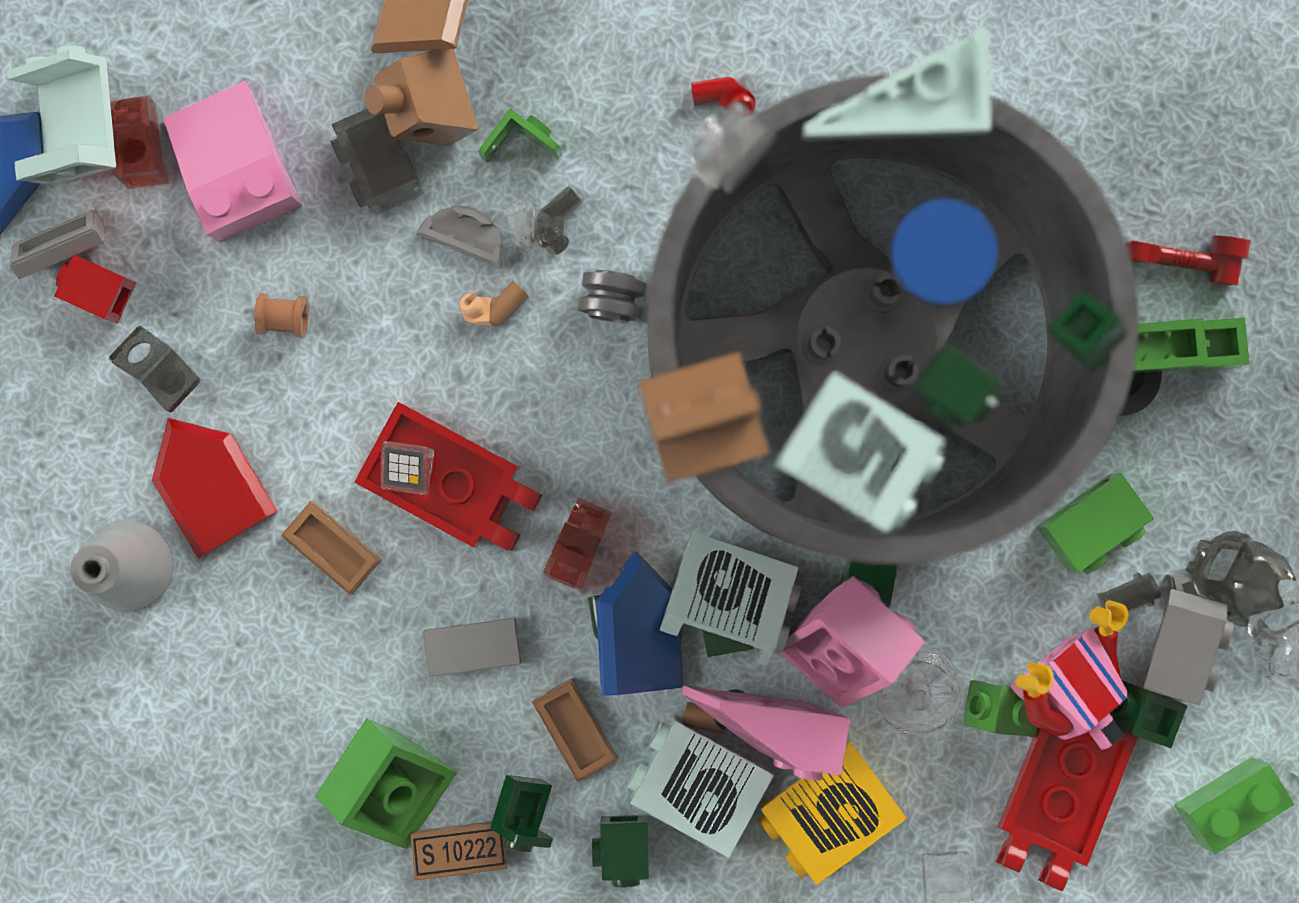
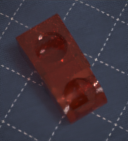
(137, 143)
(577, 544)

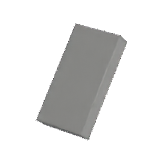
(57, 244)
(472, 647)

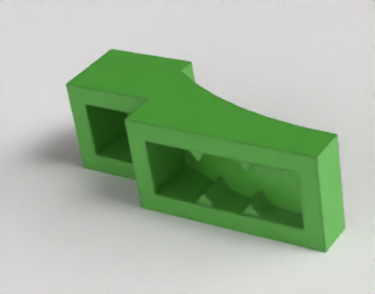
(1191, 345)

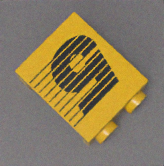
(830, 817)

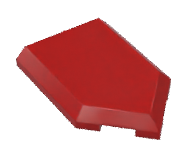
(208, 485)

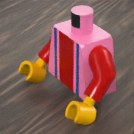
(1079, 682)

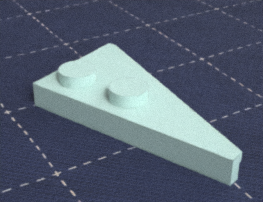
(935, 97)

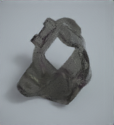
(1251, 580)

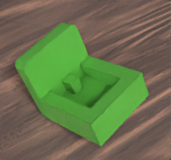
(997, 710)

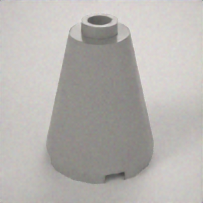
(124, 566)

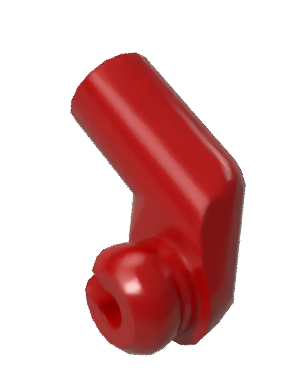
(724, 92)

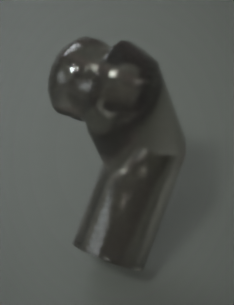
(551, 221)

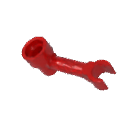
(1222, 262)

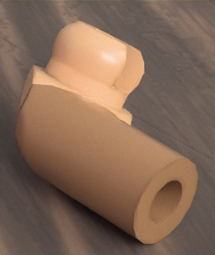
(490, 310)

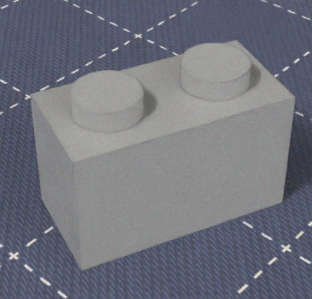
(1187, 647)

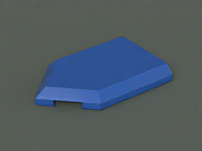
(18, 140)
(630, 646)

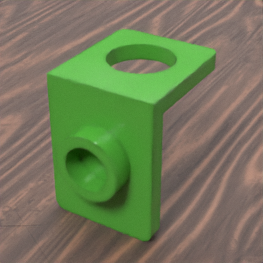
(531, 128)

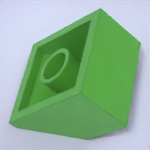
(384, 785)

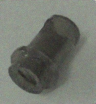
(1133, 593)

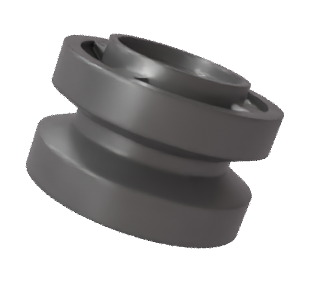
(611, 296)

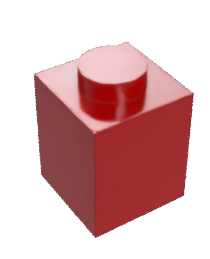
(93, 288)

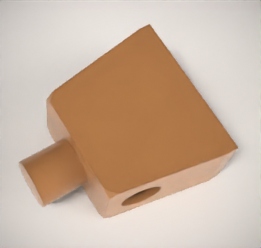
(423, 99)

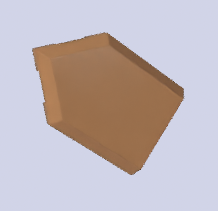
(418, 25)

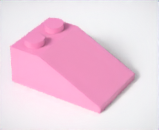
(230, 163)
(852, 643)
(789, 731)

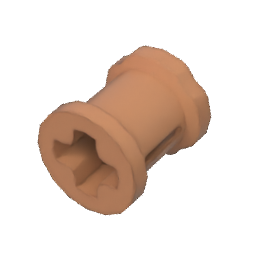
(281, 315)

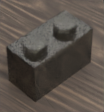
(377, 160)

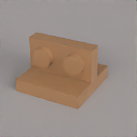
(703, 417)

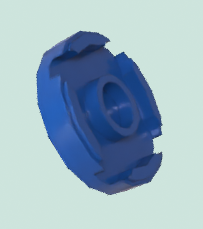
(943, 252)

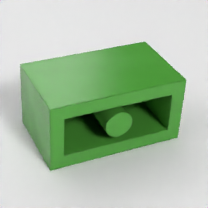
(1096, 523)
(1234, 805)

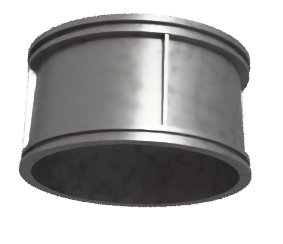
(884, 337)

